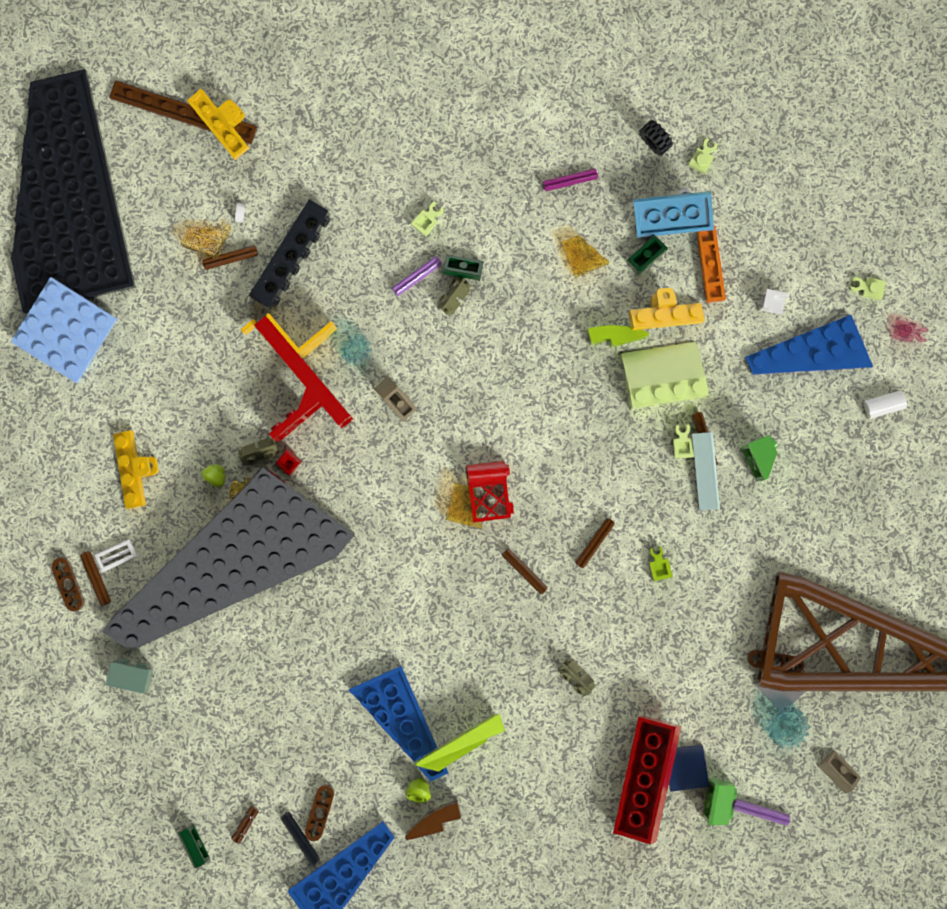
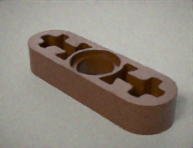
(60, 581)
(781, 657)
(320, 828)

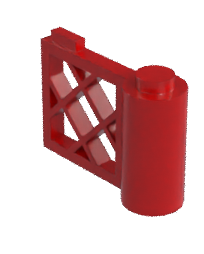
(489, 475)

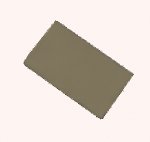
(839, 772)

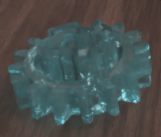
(781, 729)

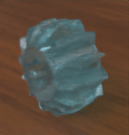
(361, 345)

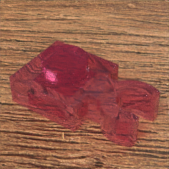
(906, 331)

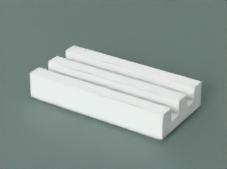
(130, 549)

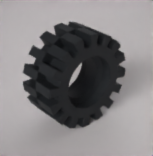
(656, 137)

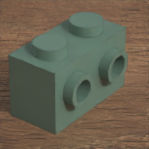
(129, 676)

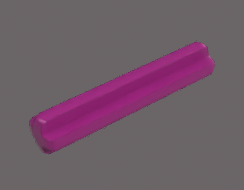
(571, 179)

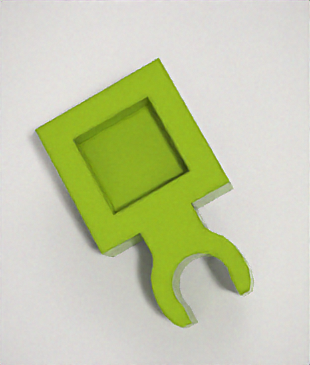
(660, 567)

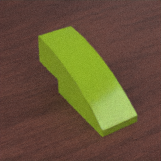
(615, 334)

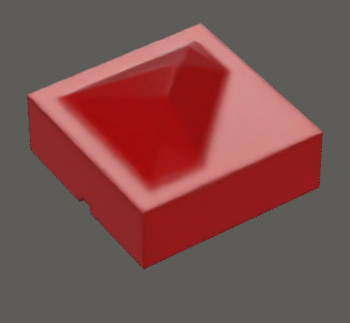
(288, 462)

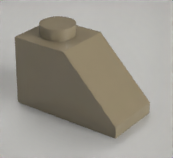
(395, 398)

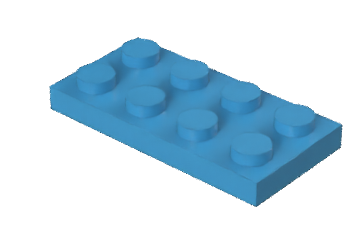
(674, 214)

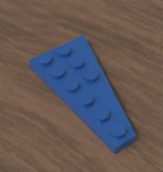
(821, 349)
(399, 714)
(340, 877)

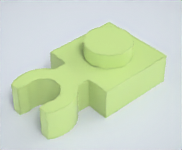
(702, 158)
(426, 221)
(871, 288)
(683, 445)

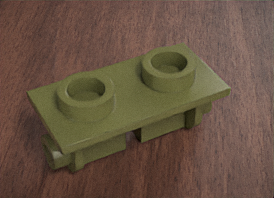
(458, 289)
(250, 454)
(582, 684)

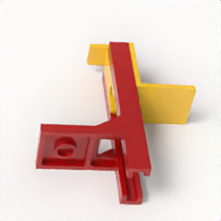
(316, 393)

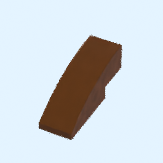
(434, 820)

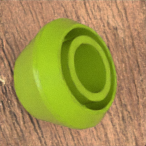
(214, 475)
(418, 791)

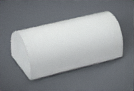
(885, 404)

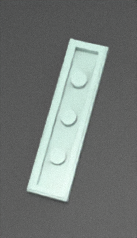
(706, 471)

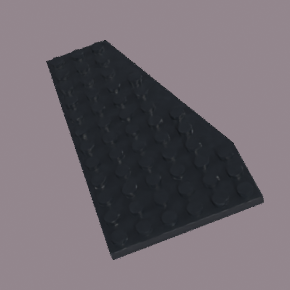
(66, 197)

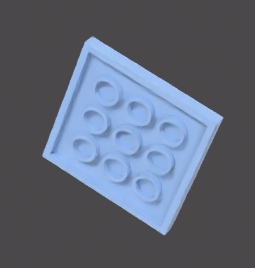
(64, 330)

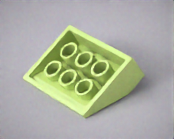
(664, 375)

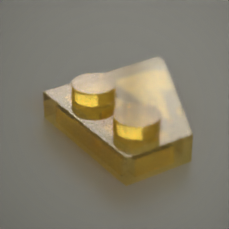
(206, 239)
(582, 256)
(460, 508)

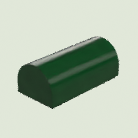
(647, 255)
(463, 267)
(193, 846)

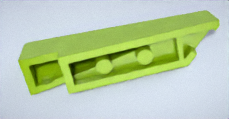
(462, 744)

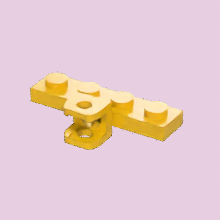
(221, 121)
(665, 312)
(132, 469)

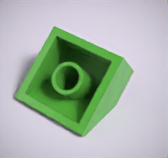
(761, 456)
(719, 802)

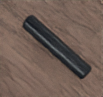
(299, 837)

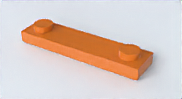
(711, 266)

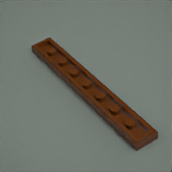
(170, 108)

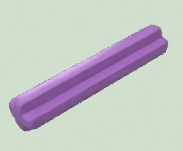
(416, 276)
(761, 812)

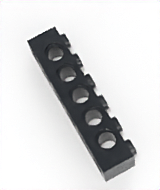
(310, 212)

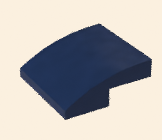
(689, 769)

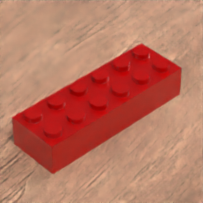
(647, 779)

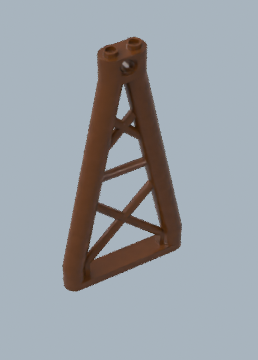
(876, 681)

